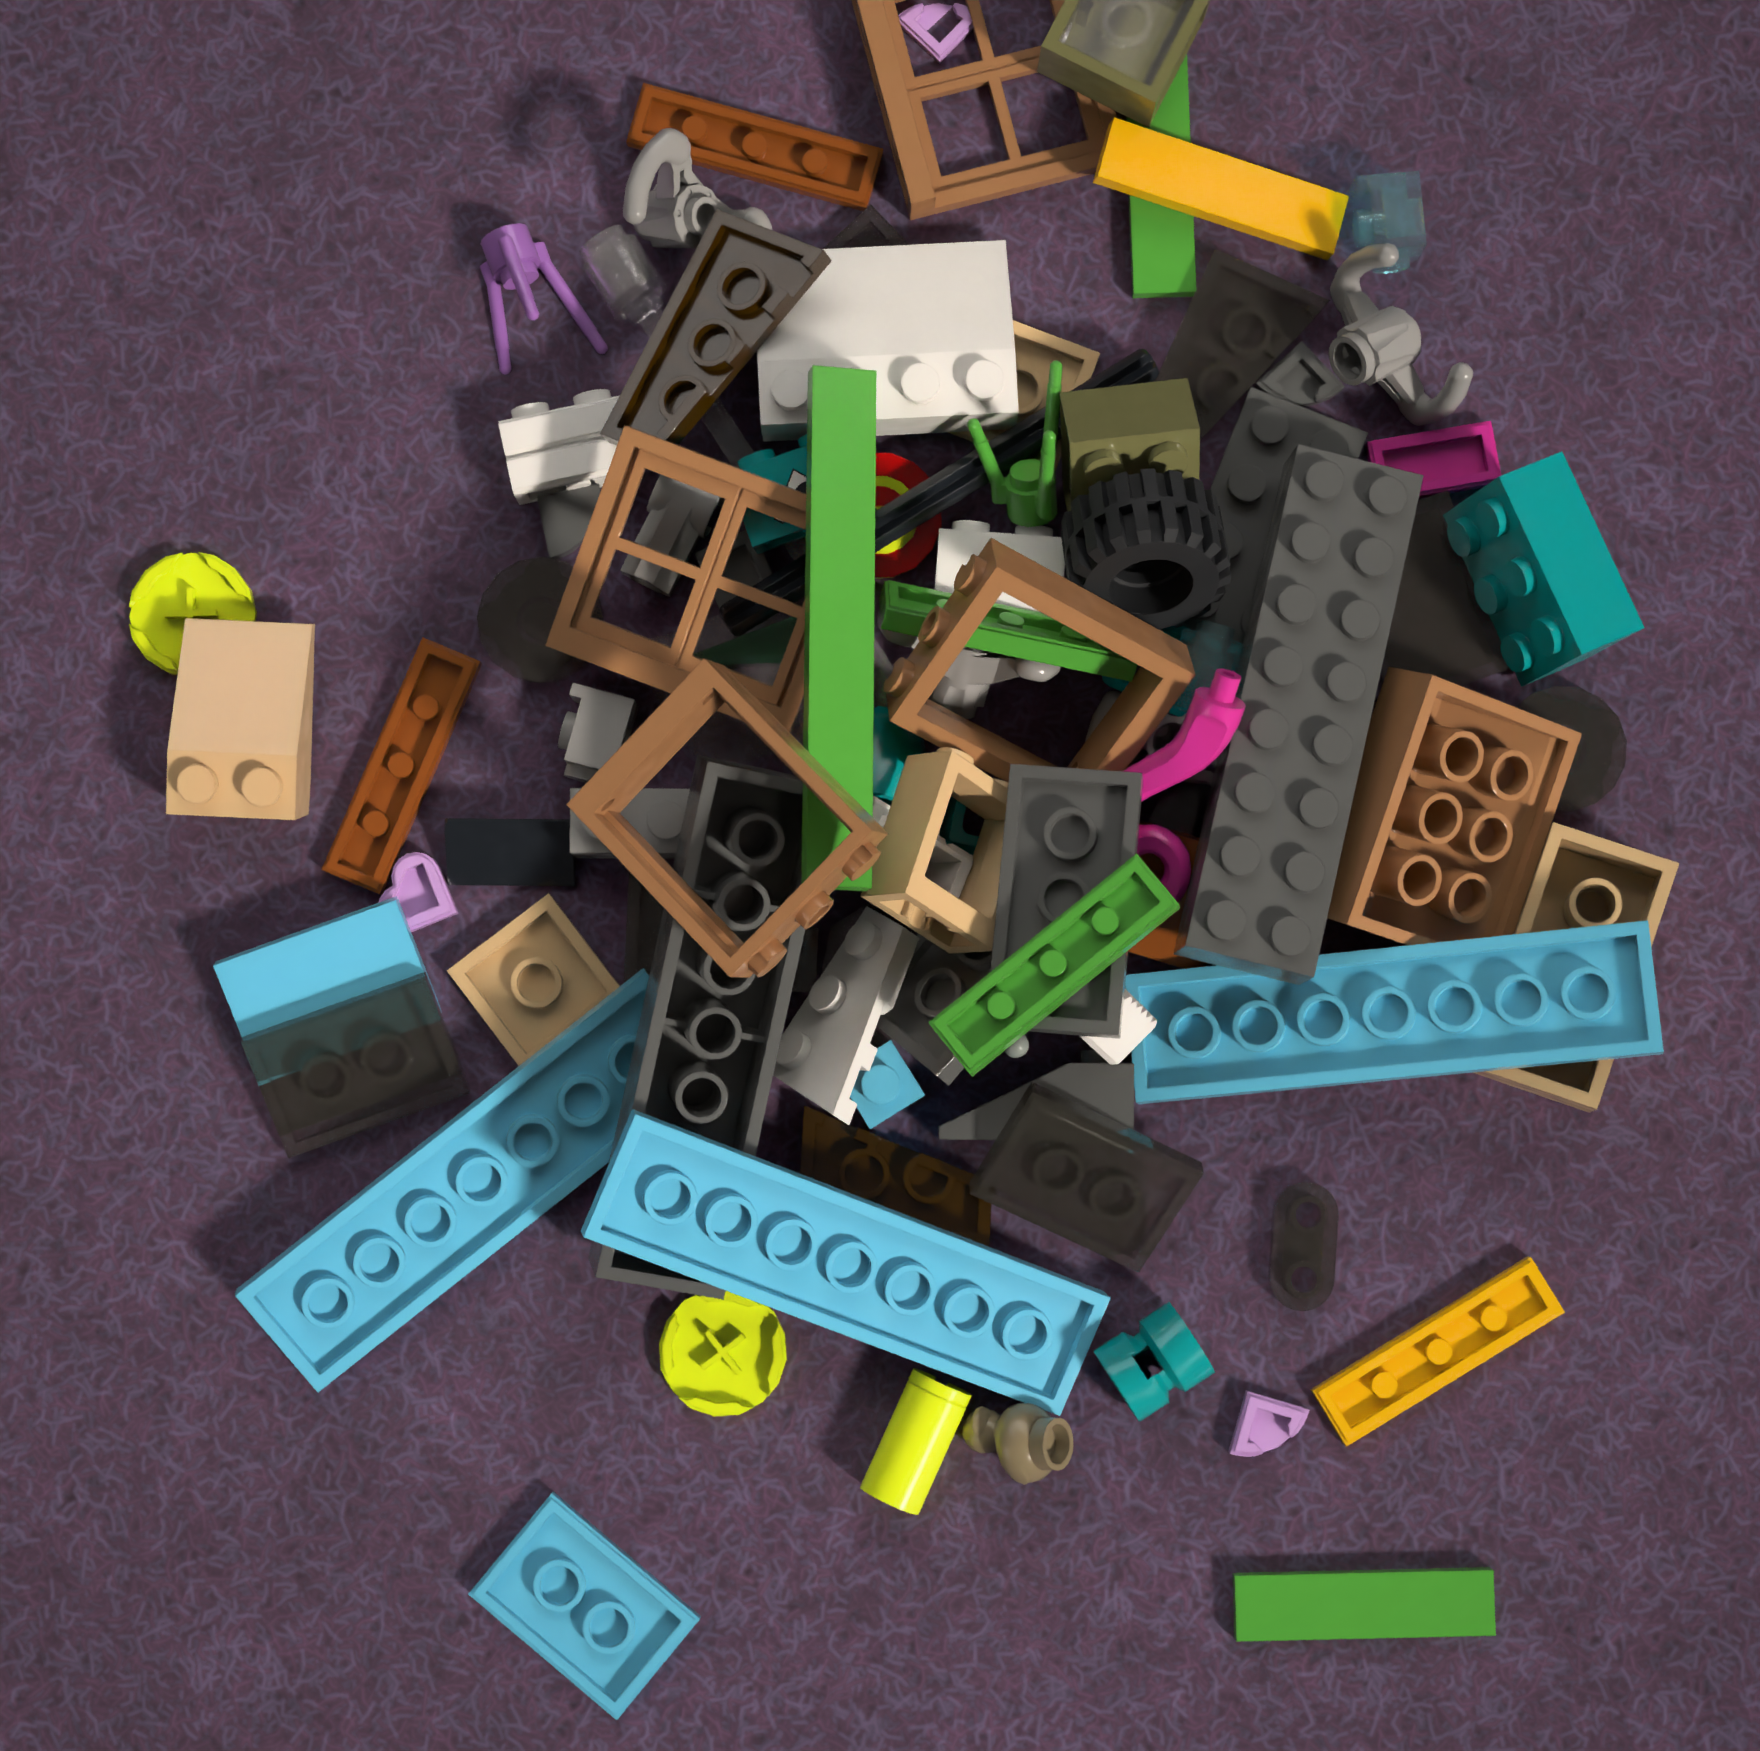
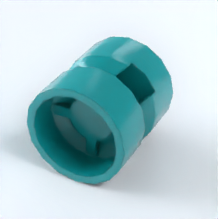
(1172, 1347)

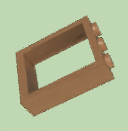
(946, 630)
(650, 749)

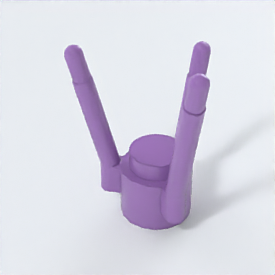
(514, 263)

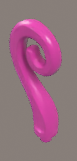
(1201, 739)

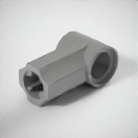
(673, 527)

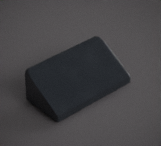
(509, 852)

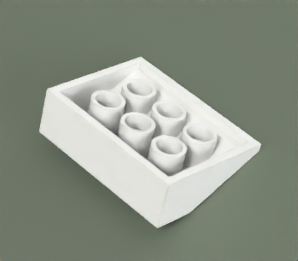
(919, 316)

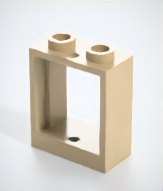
(912, 831)

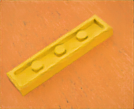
(1220, 189)
(1437, 1351)

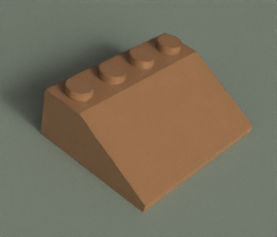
(1447, 812)

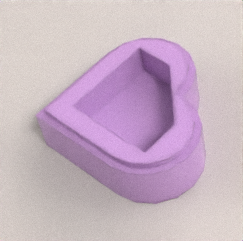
(420, 890)

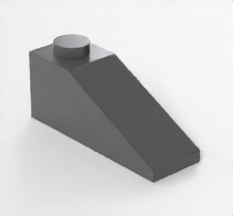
(1089, 1083)

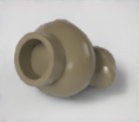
(1025, 1439)

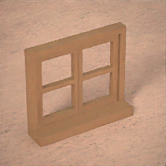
(908, 133)
(643, 658)

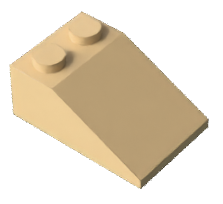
(242, 720)

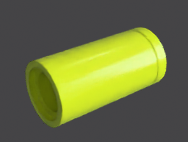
(915, 1442)

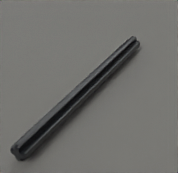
(935, 493)

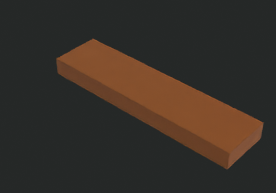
(760, 147)
(402, 766)

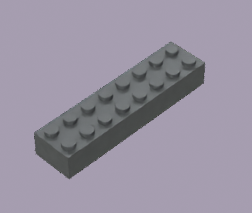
(1309, 698)
(704, 1036)

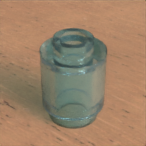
(1209, 648)

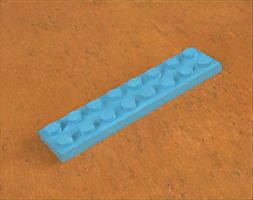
(1401, 1014)
(451, 1197)
(844, 1263)

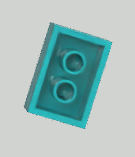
(1541, 569)

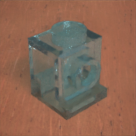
(1389, 214)

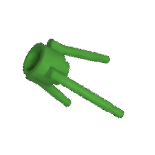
(1031, 482)

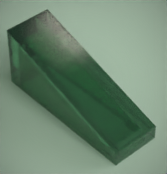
(756, 649)

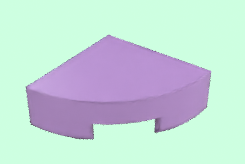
(920, 18)
(1265, 1424)

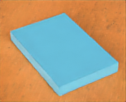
(319, 966)
(584, 1605)

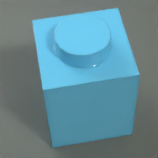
(885, 1087)

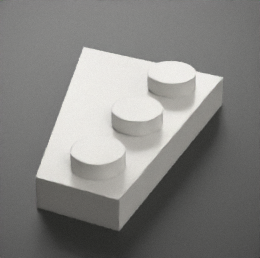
(836, 1022)

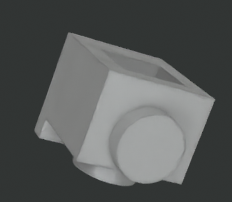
(595, 731)

